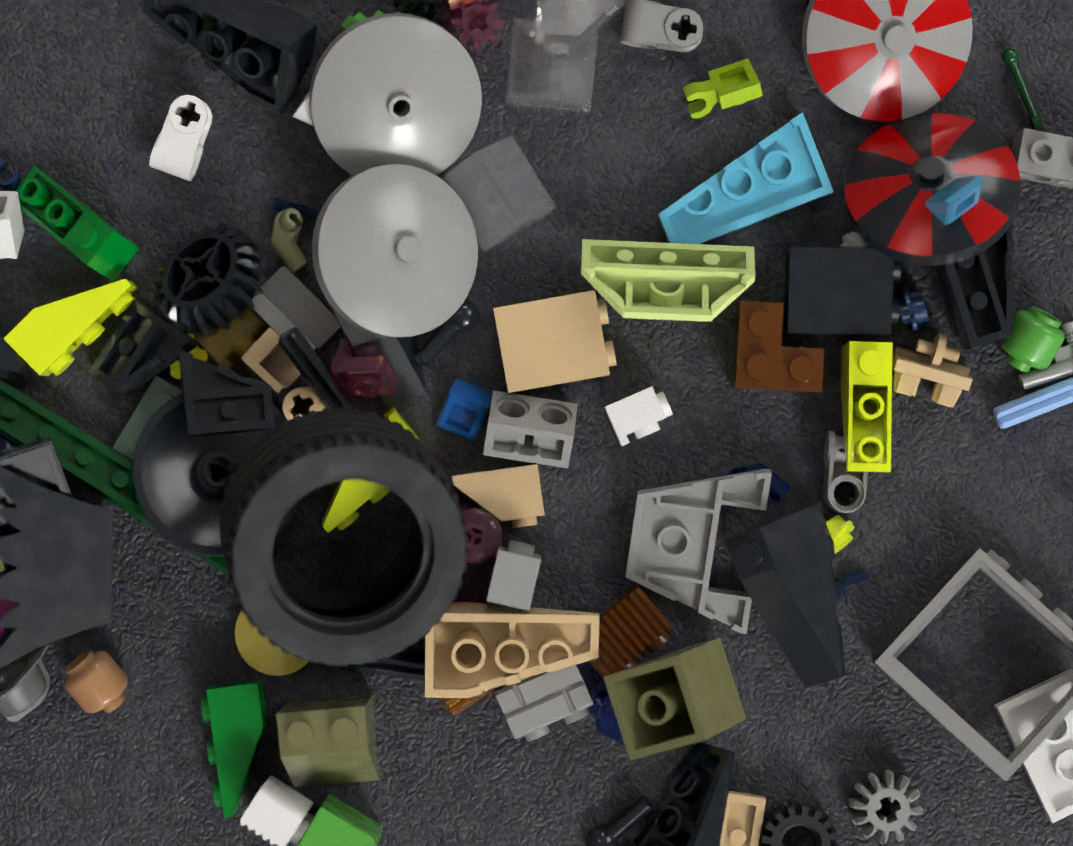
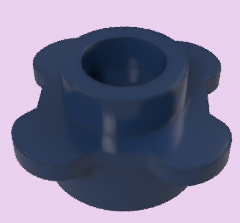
(913, 308)

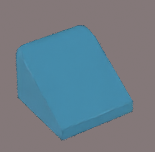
(955, 198)

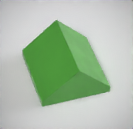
(341, 826)

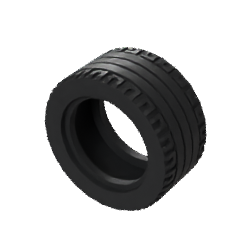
(361, 620)

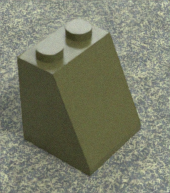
(675, 699)
(329, 741)

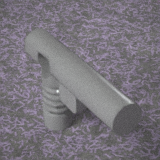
(1060, 369)

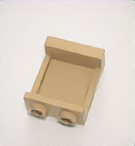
(554, 341)

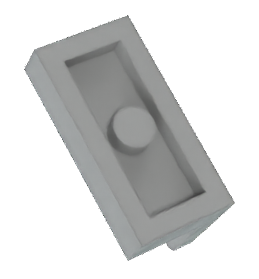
(291, 304)

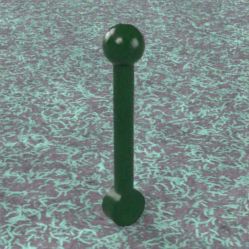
(1010, 58)

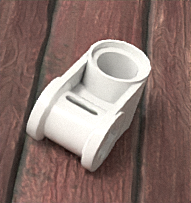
(178, 146)

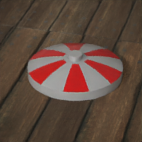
(886, 54)

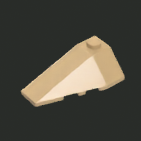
(500, 645)

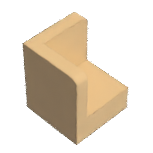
(271, 362)

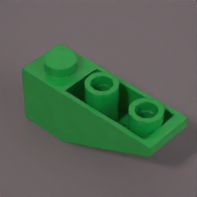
(75, 224)
(237, 726)

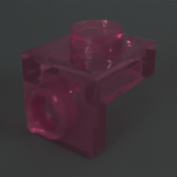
(362, 375)

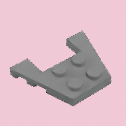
(677, 538)

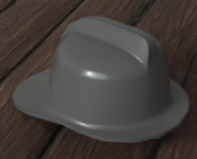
(23, 685)

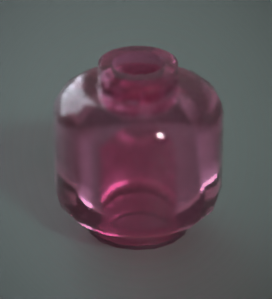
(491, 534)

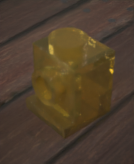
(233, 341)

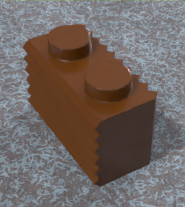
(628, 630)

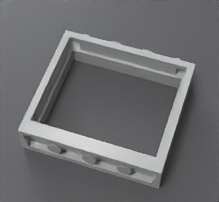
(1028, 598)

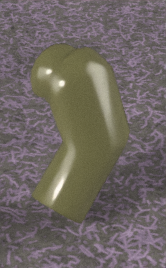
(285, 238)

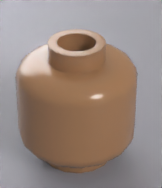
(96, 681)

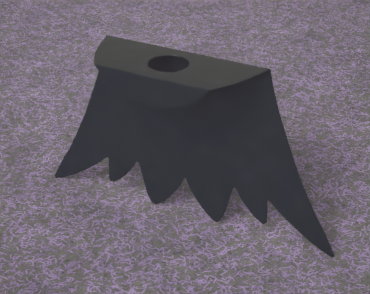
(60, 566)

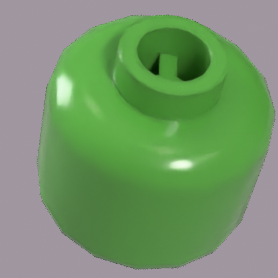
(1034, 339)

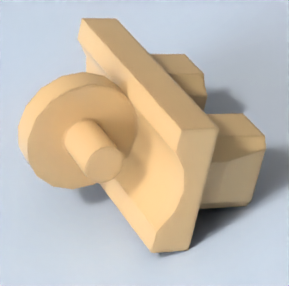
(948, 376)

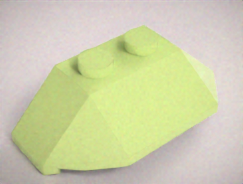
(667, 278)

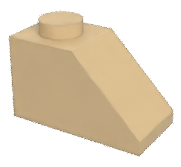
(506, 493)

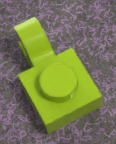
(727, 85)

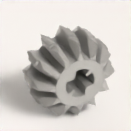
(899, 810)

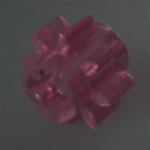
(477, 36)

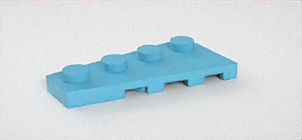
(758, 185)

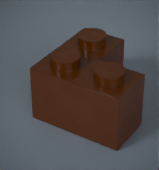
(761, 359)

